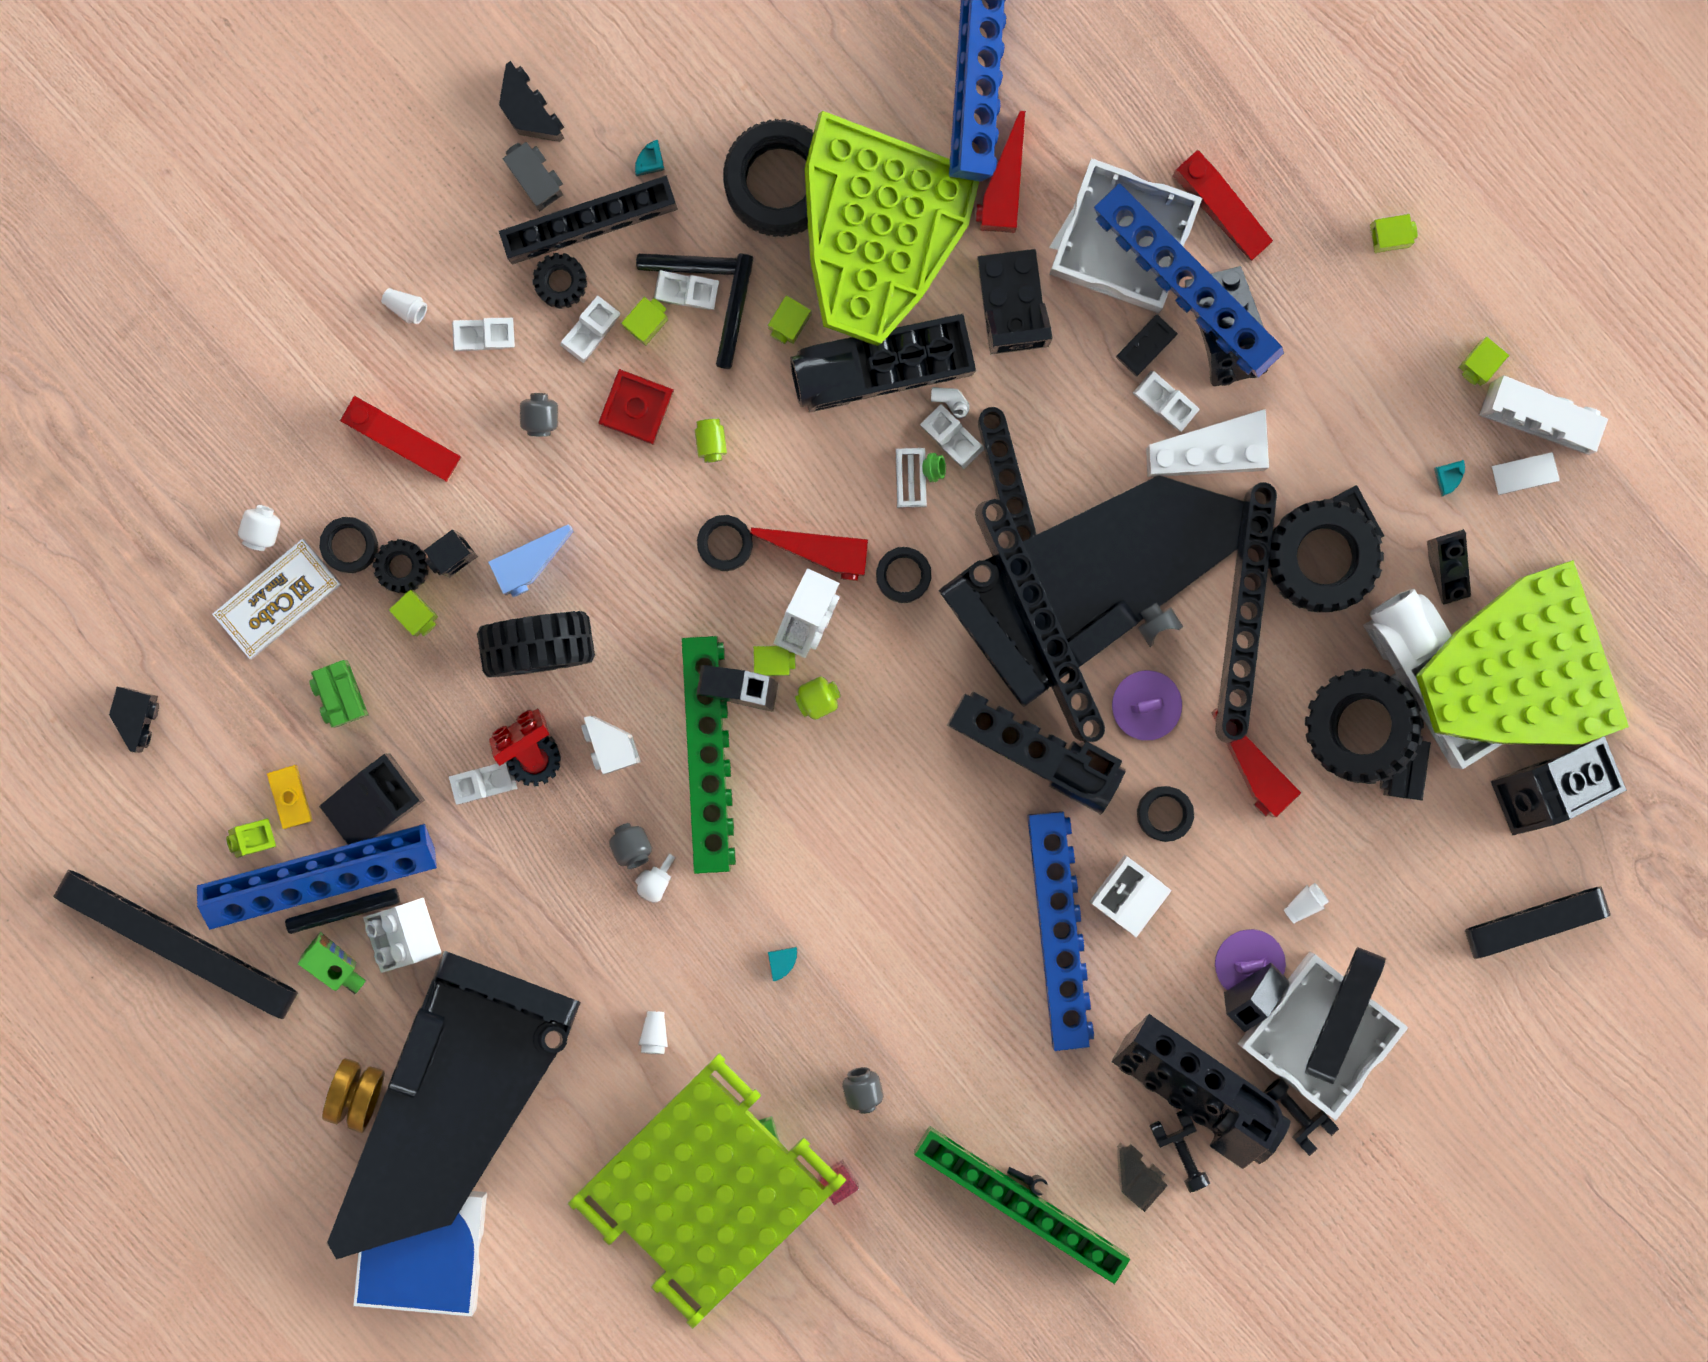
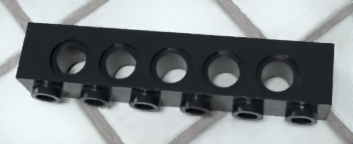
(588, 220)

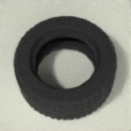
(742, 154)

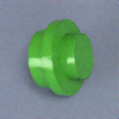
(934, 467)

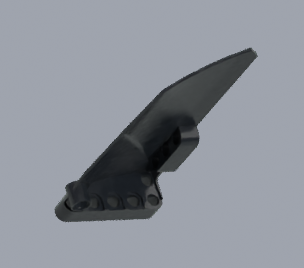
(1098, 575)
(449, 1101)

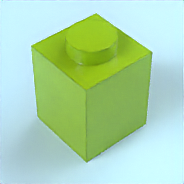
(1393, 233)
(645, 320)
(789, 320)
(1483, 362)
(414, 614)
(773, 661)

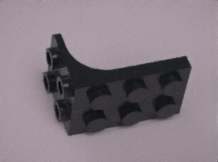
(1222, 365)

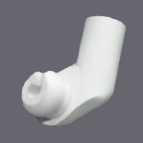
(953, 398)

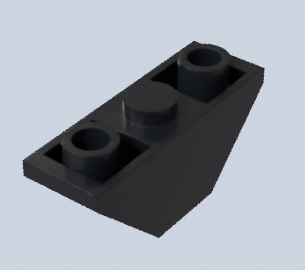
(526, 108)
(1450, 566)
(738, 687)

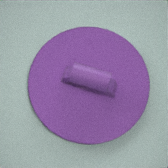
(1147, 705)
(1246, 954)

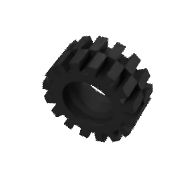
(543, 273)
(383, 561)

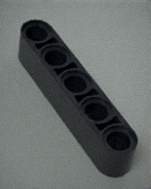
(1005, 463)
(1537, 922)
(1345, 1015)

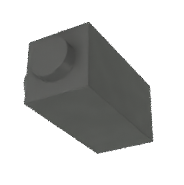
(532, 175)

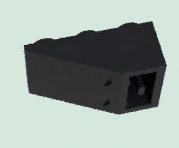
(372, 800)

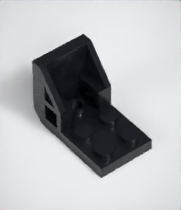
(1013, 302)
(1559, 787)

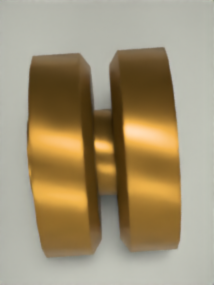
(353, 1095)

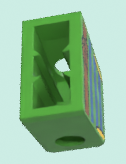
(322, 955)

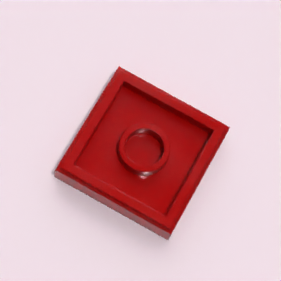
(636, 406)

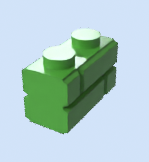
(338, 694)

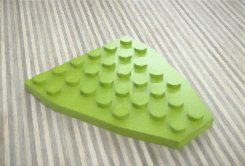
(877, 224)
(1525, 669)

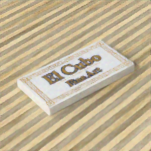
(276, 599)

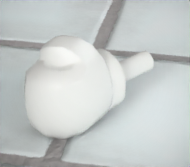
(654, 882)

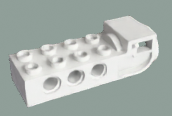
(1408, 635)

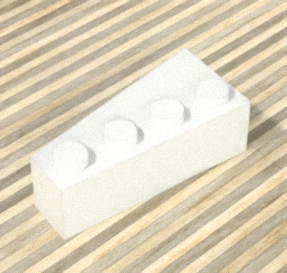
(1543, 415)
(1219, 448)

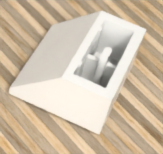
(612, 745)
(1130, 895)
(402, 935)

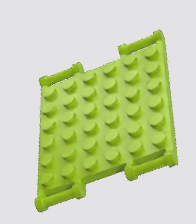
(706, 1190)

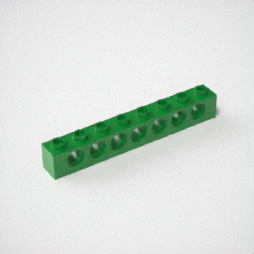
(703, 858)
(1022, 1205)

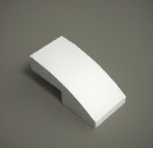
(686, 290)
(590, 329)
(483, 334)
(1166, 401)
(952, 436)
(1525, 473)
(482, 783)

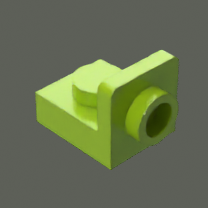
(250, 838)

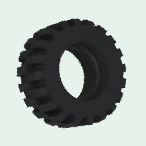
(1362, 542)
(535, 644)
(1325, 716)

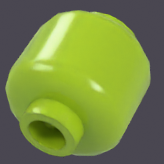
(817, 698)

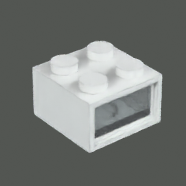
(808, 614)

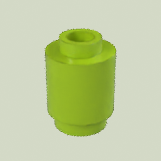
(710, 440)

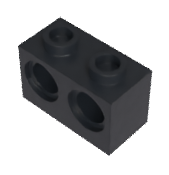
(449, 554)

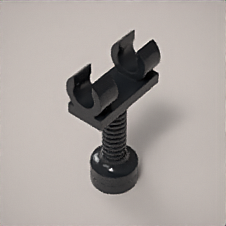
(1278, 1091)
(1196, 1180)

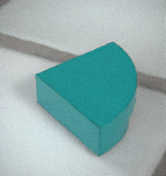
(649, 159)
(1449, 476)
(782, 962)

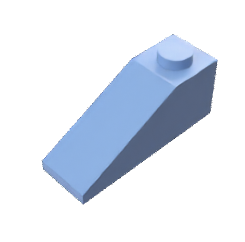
(523, 565)

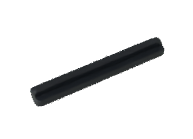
(686, 264)
(734, 311)
(342, 911)

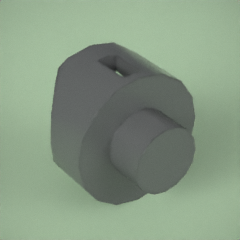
(1157, 621)

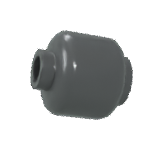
(538, 415)
(630, 846)
(862, 1090)

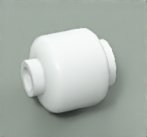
(259, 528)

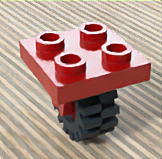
(527, 748)

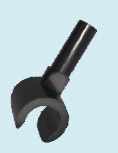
(1030, 1181)

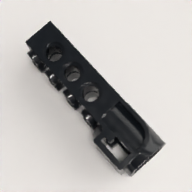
(907, 359)
(1062, 767)
(1242, 1117)

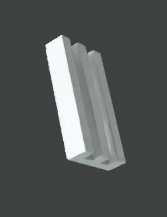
(911, 503)

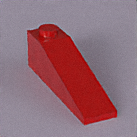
(1001, 198)
(1222, 204)
(400, 438)
(833, 553)
(1264, 780)

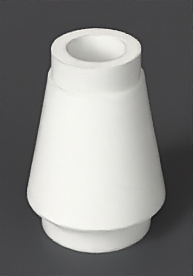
(406, 306)
(1306, 903)
(653, 1036)

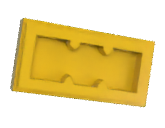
(289, 797)

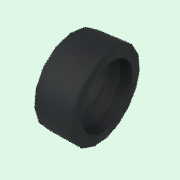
(706, 530)
(326, 544)
(917, 557)
(1187, 810)

